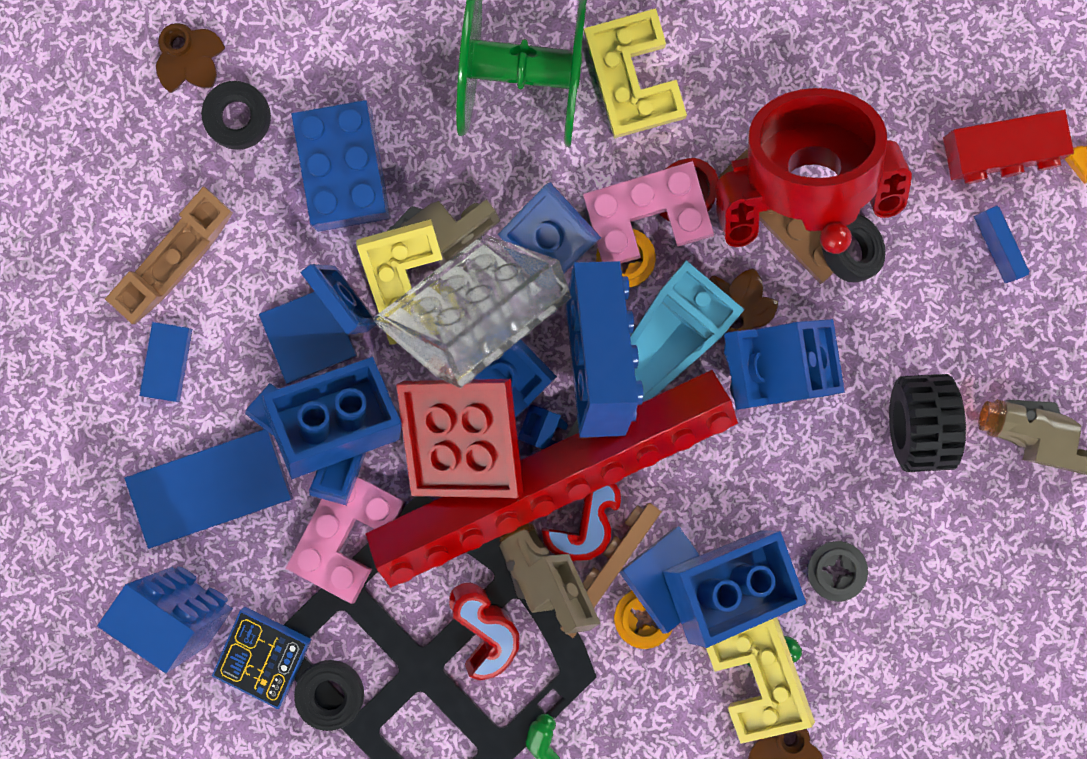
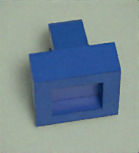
(540, 427)

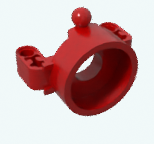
(821, 130)

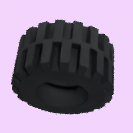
(927, 423)

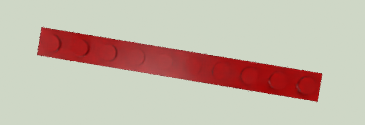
(552, 480)

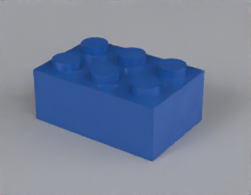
(341, 166)
(332, 417)
(734, 588)

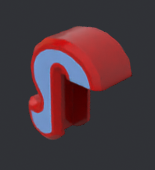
(594, 527)
(491, 624)

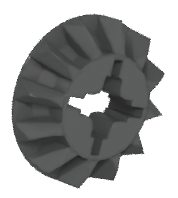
(846, 586)

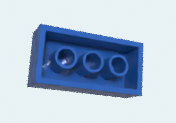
(602, 349)
(166, 617)

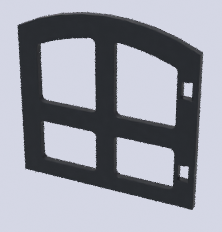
(423, 666)

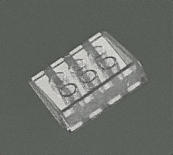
(475, 307)

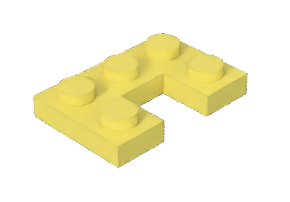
(611, 53)
(390, 254)
(782, 700)

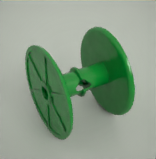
(515, 64)

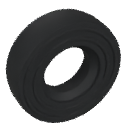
(213, 110)
(872, 250)
(316, 715)

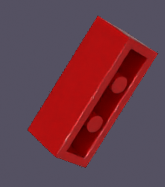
(1008, 146)

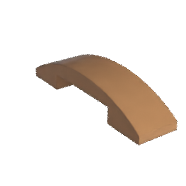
(172, 258)

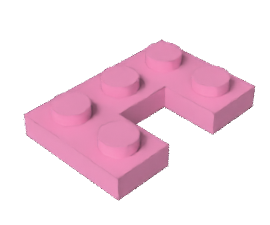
(667, 190)
(318, 551)

